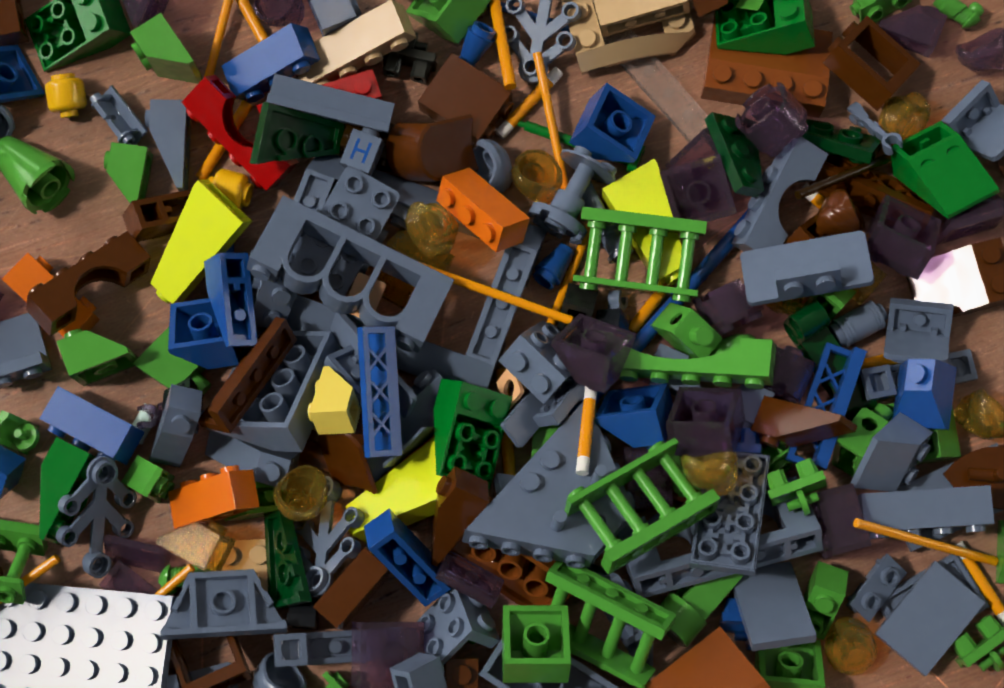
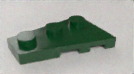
(293, 134)
(845, 142)
(737, 155)
(284, 563)

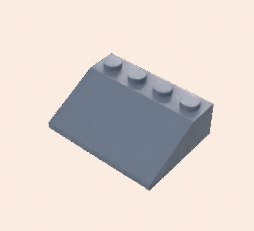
(280, 411)

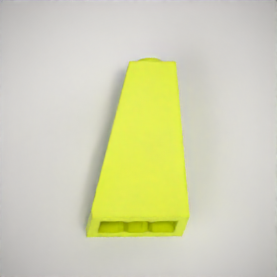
(644, 193)
(205, 228)
(405, 490)

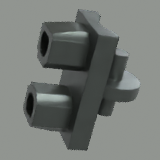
(414, 56)

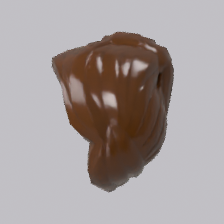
(839, 214)

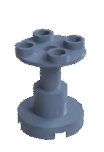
(565, 207)

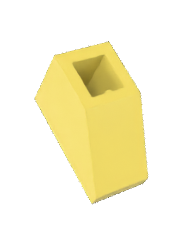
(334, 405)

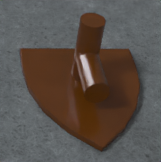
(980, 469)

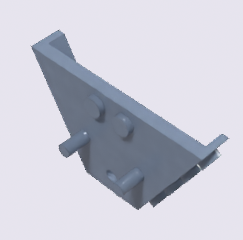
(530, 509)

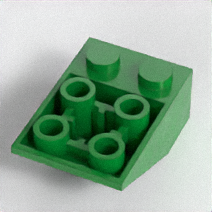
(773, 29)
(75, 30)
(942, 170)
(468, 428)
(61, 474)

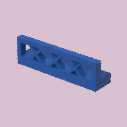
(379, 391)
(840, 401)

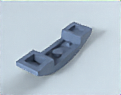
(881, 381)
(312, 648)

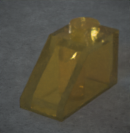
(200, 545)

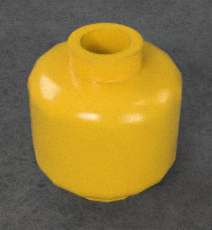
(65, 95)
(234, 186)

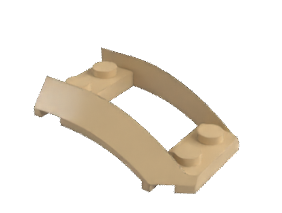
(594, 54)

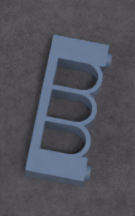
(281, 235)
(795, 538)

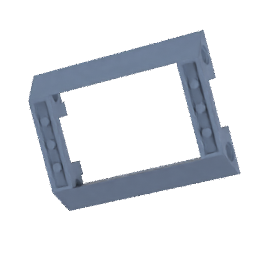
(496, 316)

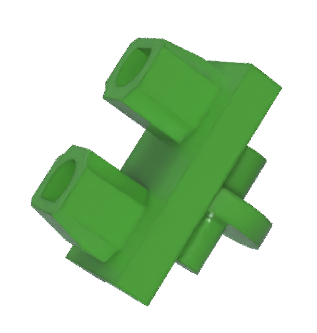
(18, 433)
(810, 481)
(971, 652)

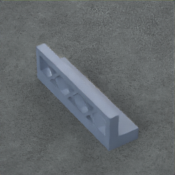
(331, 103)

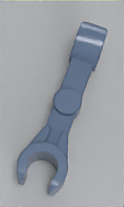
(861, 118)

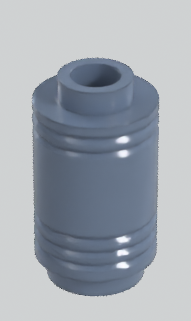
(858, 323)

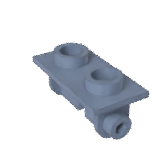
(118, 116)
(877, 588)

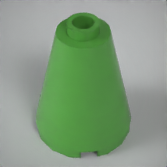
(34, 175)

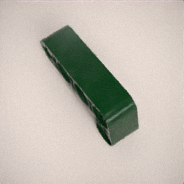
(809, 334)

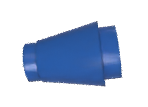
(477, 42)
(553, 267)

